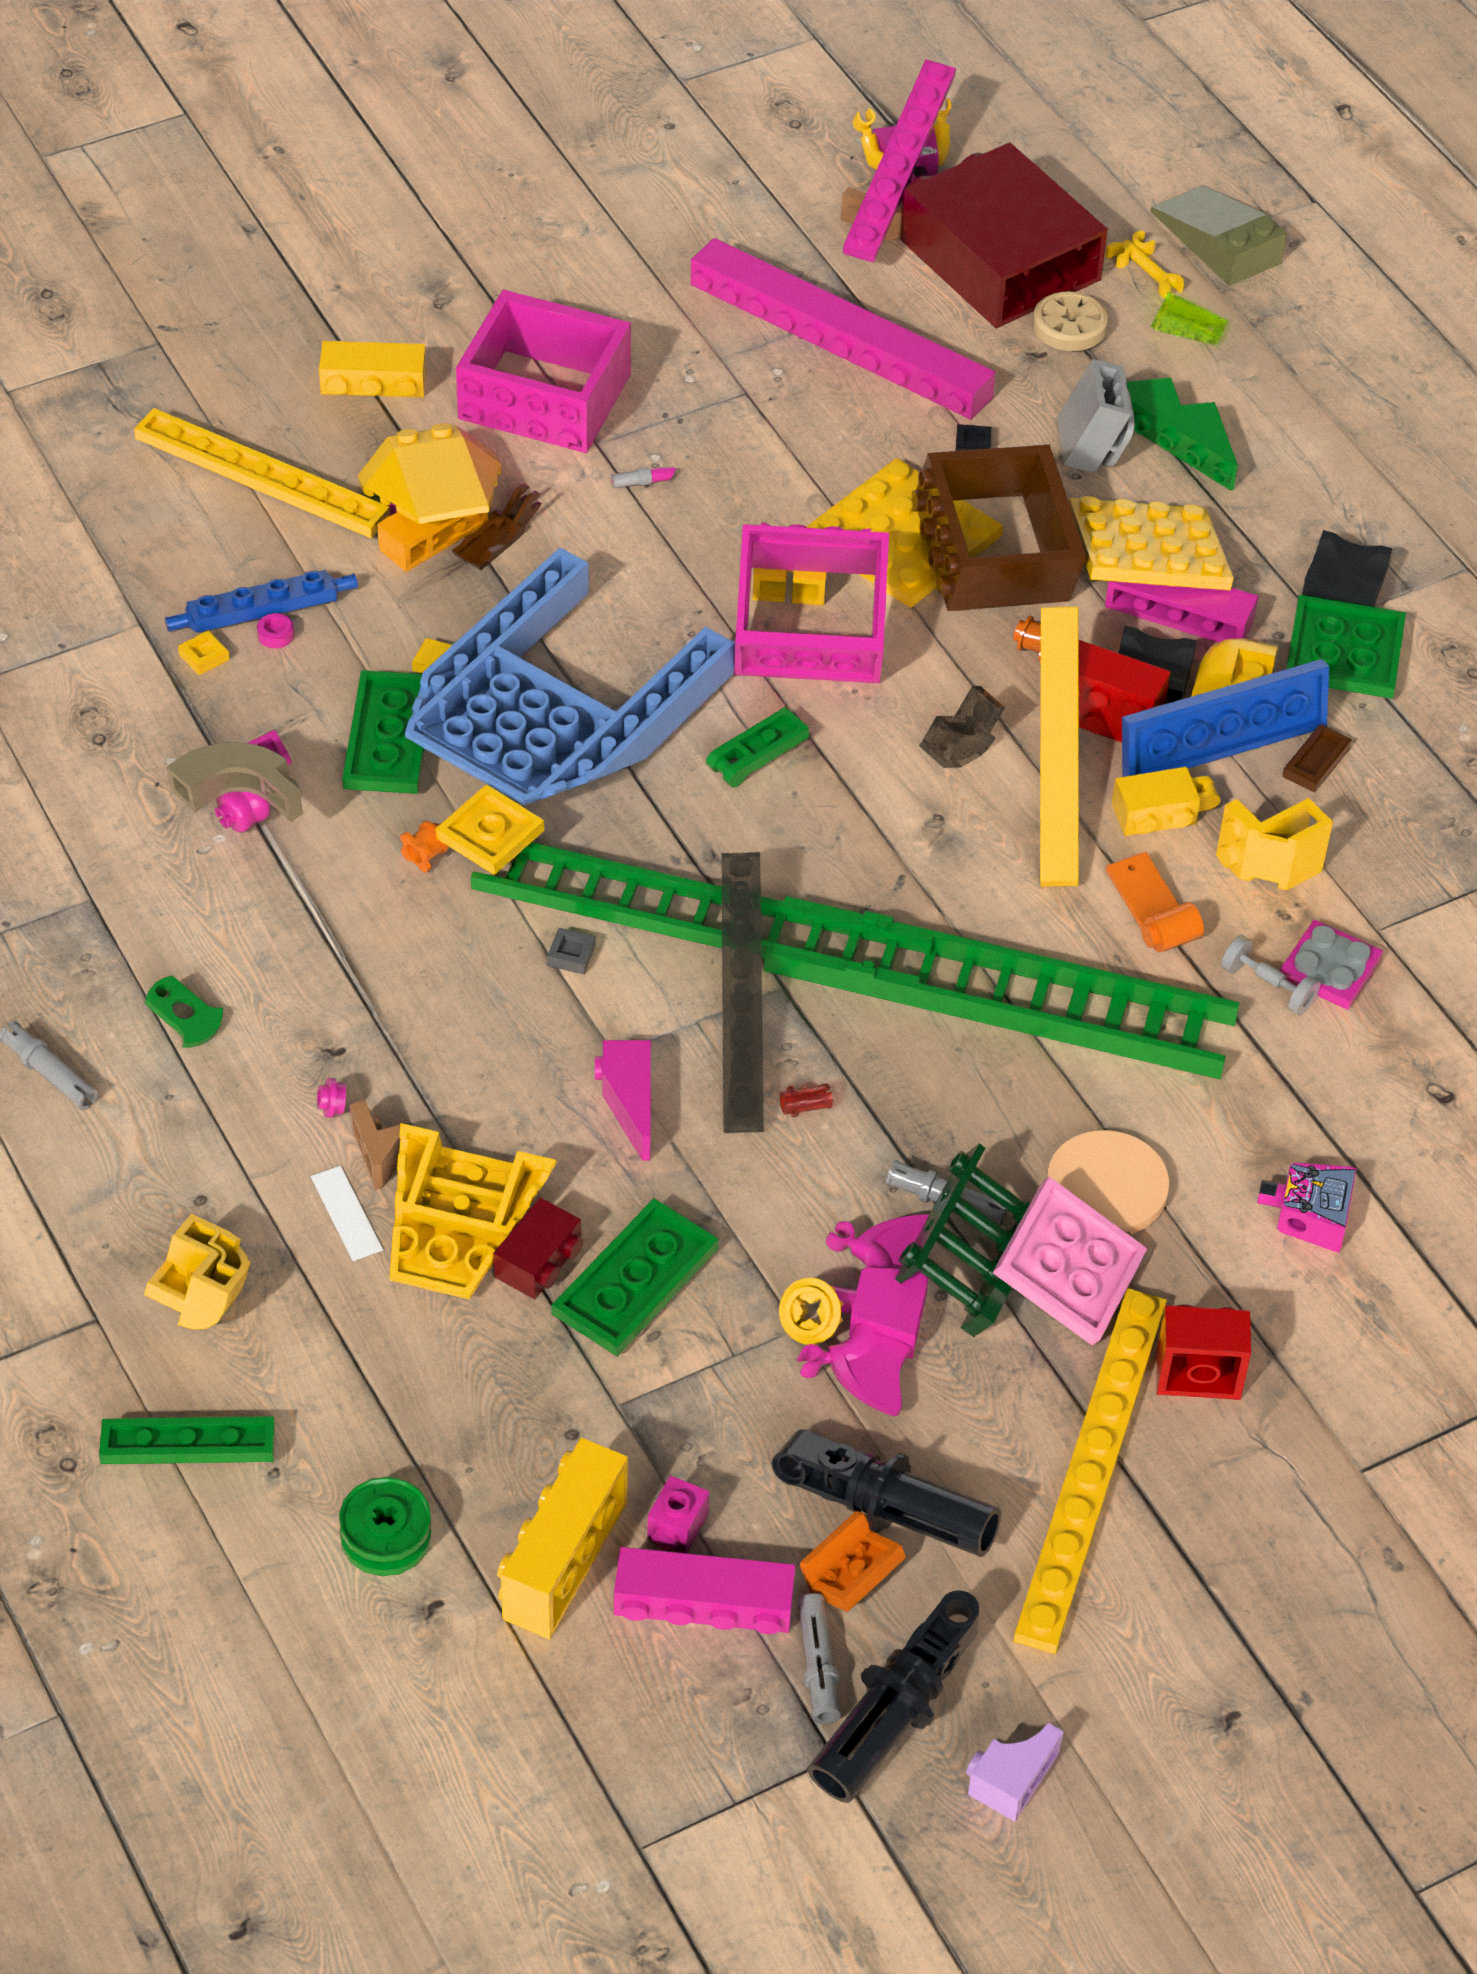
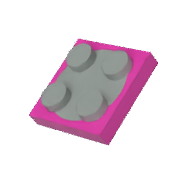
(1334, 960)

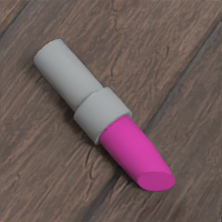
(642, 476)

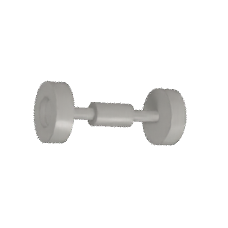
(1238, 955)

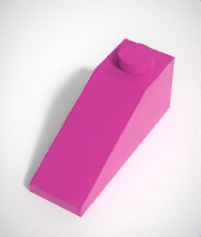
(627, 1088)

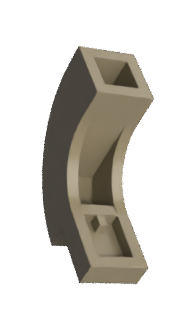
(234, 767)

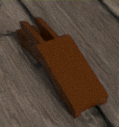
(499, 530)

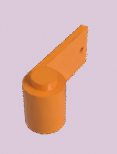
(1153, 906)

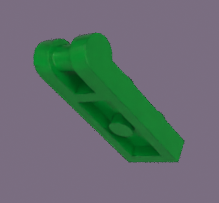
(757, 746)

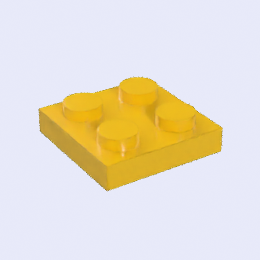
(490, 829)

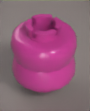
(241, 810)

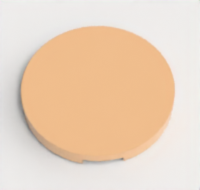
(1114, 1177)

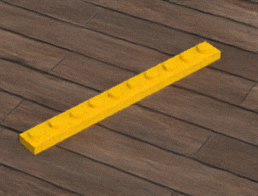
(1090, 1472)

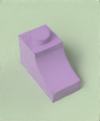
(1012, 1772)

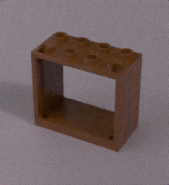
(1000, 579)

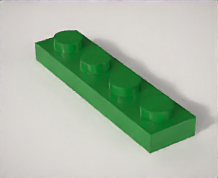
(187, 1440)

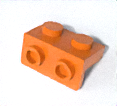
(850, 1563)

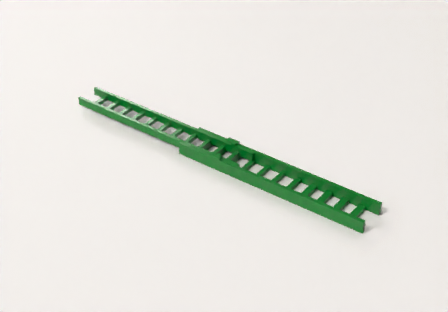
(882, 981)

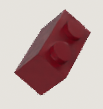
(538, 1248)

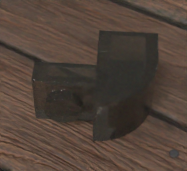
(967, 735)

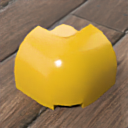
(1233, 663)
(200, 1273)

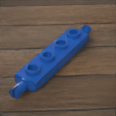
(260, 600)

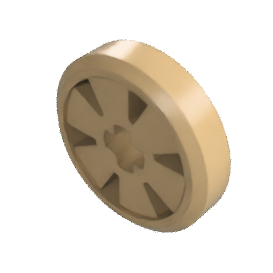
(1070, 321)

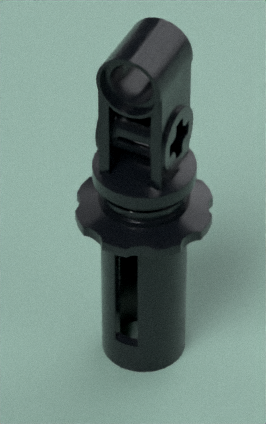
(886, 1492)
(903, 1689)

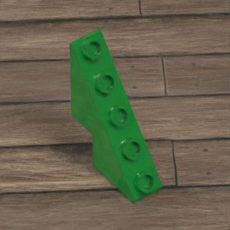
(1186, 431)

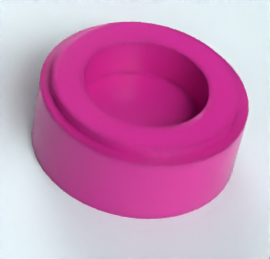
(275, 630)

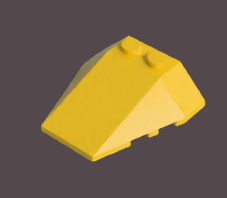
(432, 474)

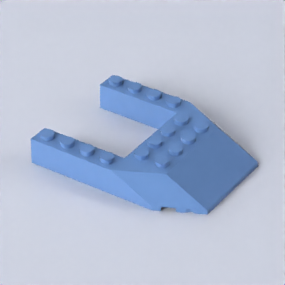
(532, 730)

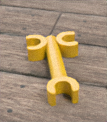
(1139, 253)

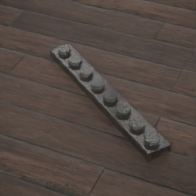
(742, 993)

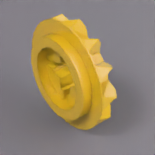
(793, 1311)

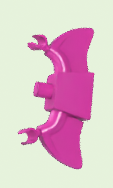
(882, 1315)

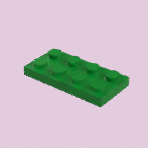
(377, 748)
(635, 1277)

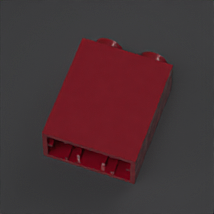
(1002, 233)

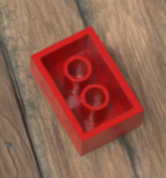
(1114, 688)

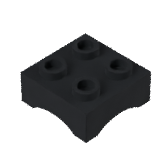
(1346, 571)
(1167, 654)

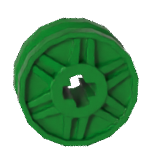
(385, 1526)

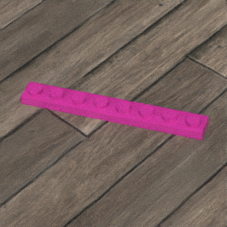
(899, 161)

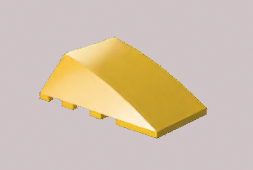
(455, 1210)

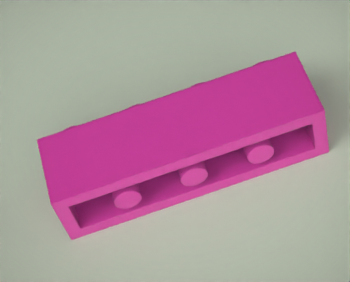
(1197, 611)
(704, 1590)

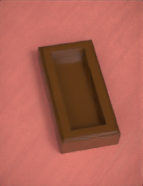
(1317, 758)

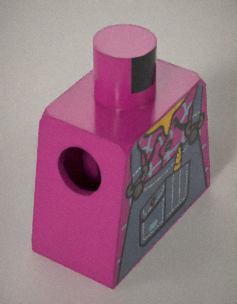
(1312, 1202)

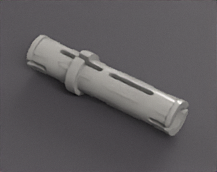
(37, 1055)
(929, 1187)
(824, 1700)

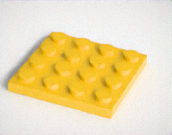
(886, 506)
(1150, 543)

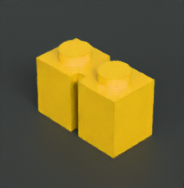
(771, 586)

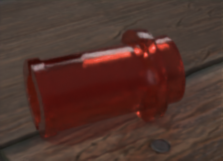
(805, 1099)

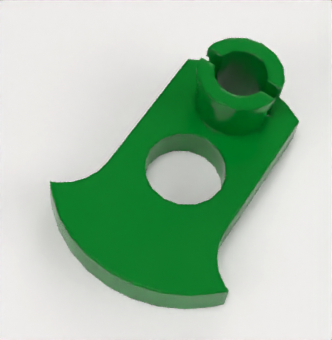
(194, 1030)

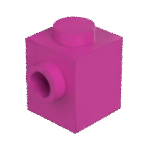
(678, 1515)

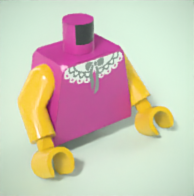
(933, 154)

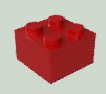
(1203, 1352)

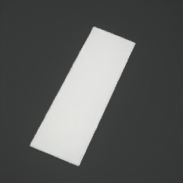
(346, 1213)

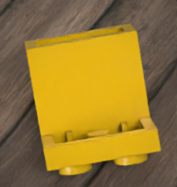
(1277, 848)

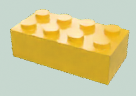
(563, 1537)

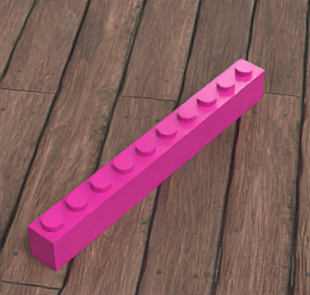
(843, 328)

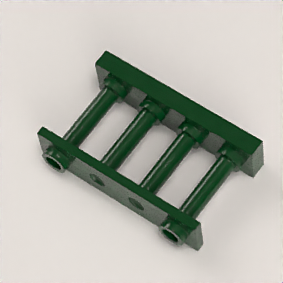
(987, 1302)

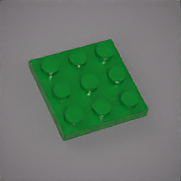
(1353, 639)

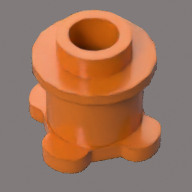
(1028, 635)
(422, 845)

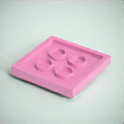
(1070, 1261)

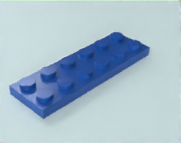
(1226, 720)

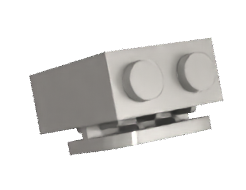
(1096, 418)

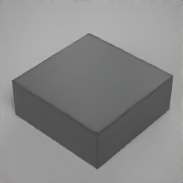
(571, 951)

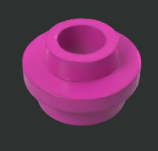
(331, 1097)

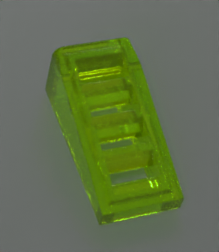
(1188, 320)

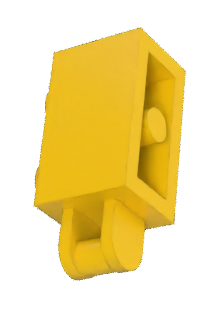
(1161, 800)

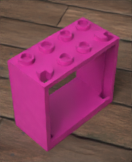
(554, 336)
(811, 654)

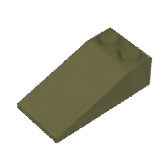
(1223, 233)

